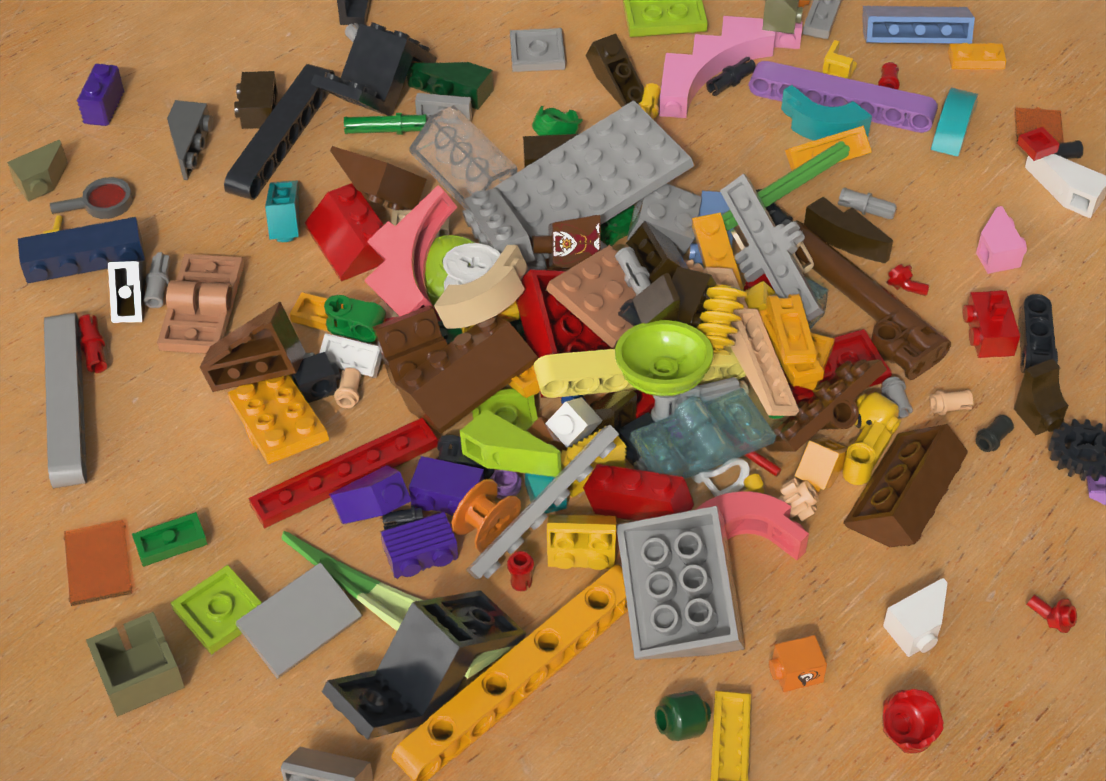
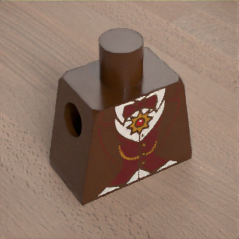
(569, 241)

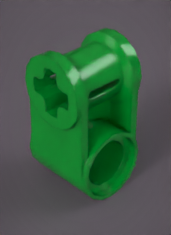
(355, 318)

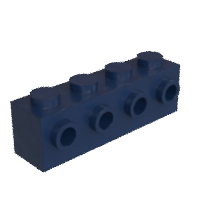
(79, 249)

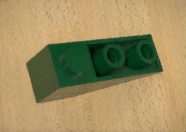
(453, 79)

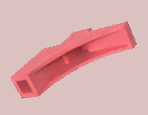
(405, 251)

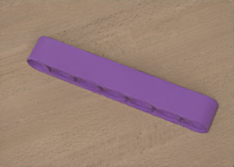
(885, 104)

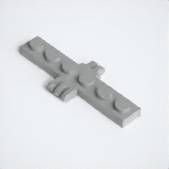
(769, 245)

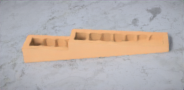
(757, 354)

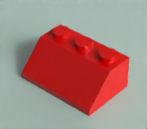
(341, 230)

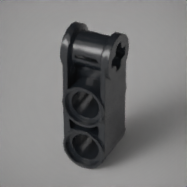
(1036, 332)

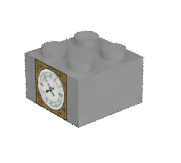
(670, 212)

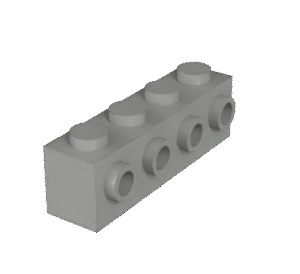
(496, 223)

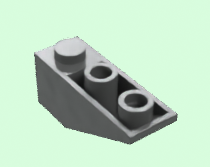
(188, 128)

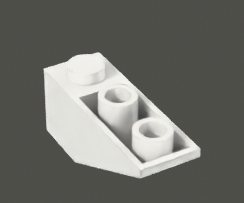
(1070, 183)

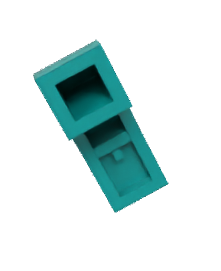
(821, 121)
(954, 121)

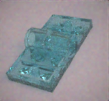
(703, 435)

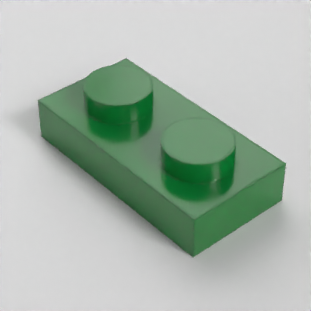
(169, 539)

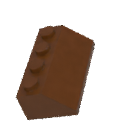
(465, 373)
(907, 486)

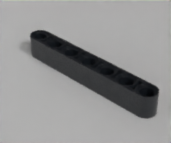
(276, 135)

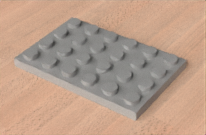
(595, 172)

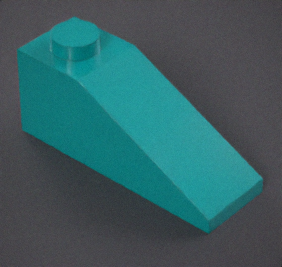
(283, 210)

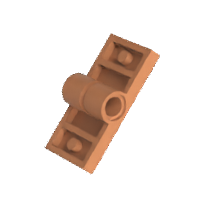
(200, 303)

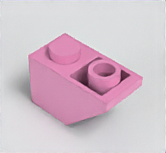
(1000, 244)

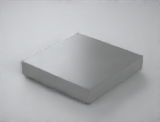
(537, 50)

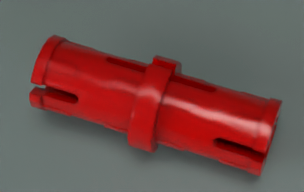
(92, 343)

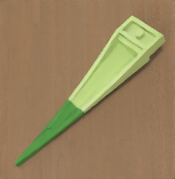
(380, 598)

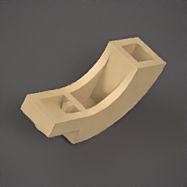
(485, 296)

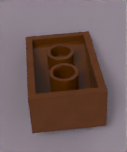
(381, 180)

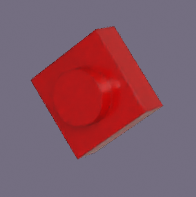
(1038, 143)

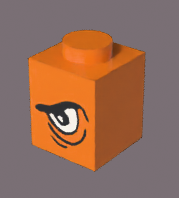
(798, 663)

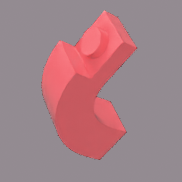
(761, 516)

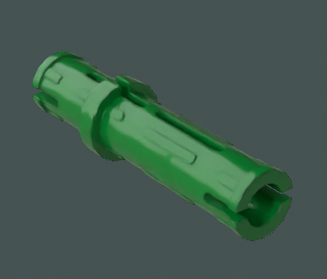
(381, 124)

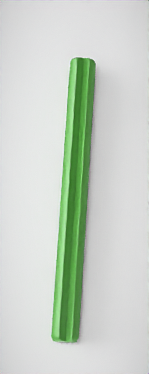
(795, 178)

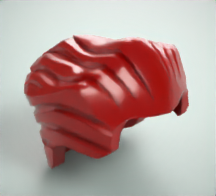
(912, 720)

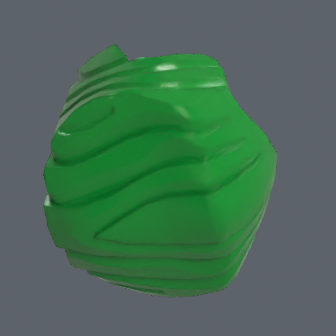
(554, 122)

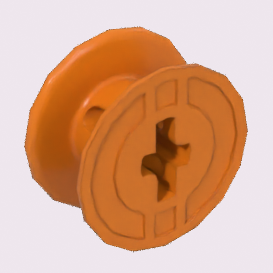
(483, 513)

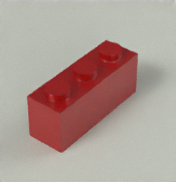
(636, 493)

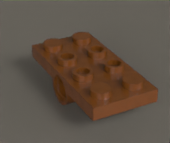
(829, 407)

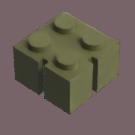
(135, 674)

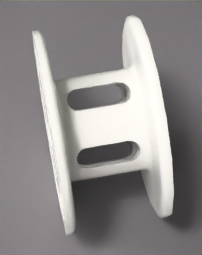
(457, 263)

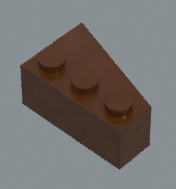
(254, 352)

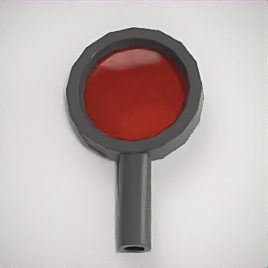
(101, 199)

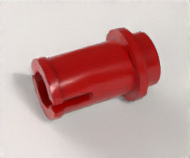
(889, 76)
(520, 566)

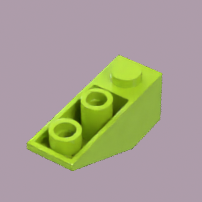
(506, 447)

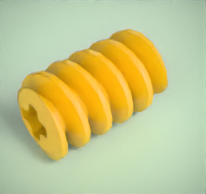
(720, 315)

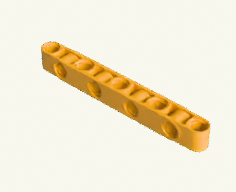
(516, 674)

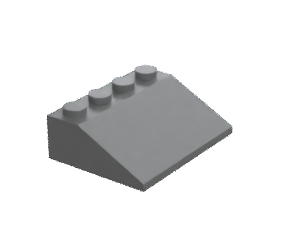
(680, 585)

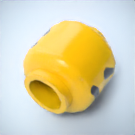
(879, 409)

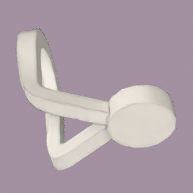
(738, 485)

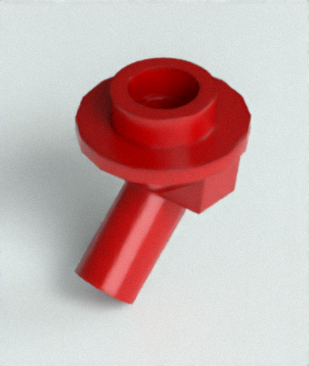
(901, 278)
(1061, 616)

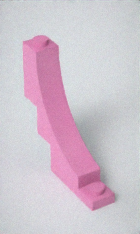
(711, 54)

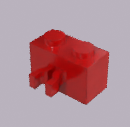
(991, 324)

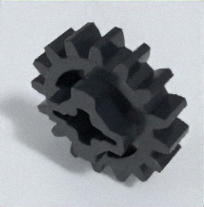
(1083, 450)

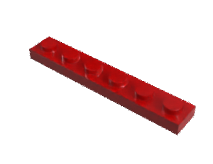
(317, 483)

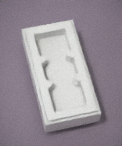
(352, 354)

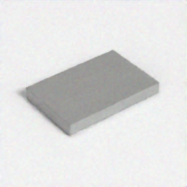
(298, 620)

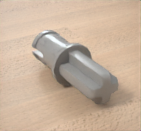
(867, 203)
(157, 280)

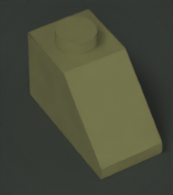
(781, 15)
(39, 170)

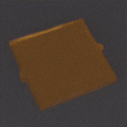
(1029, 119)

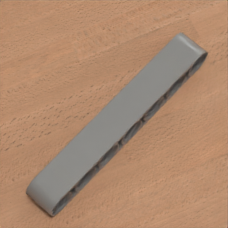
(64, 401)

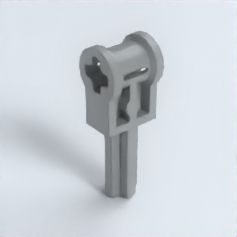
(707, 392)

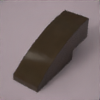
(848, 231)

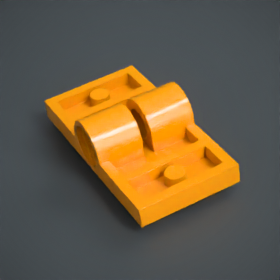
(277, 418)

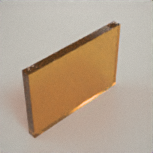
(97, 563)

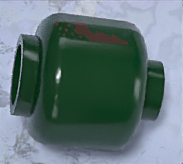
(682, 715)

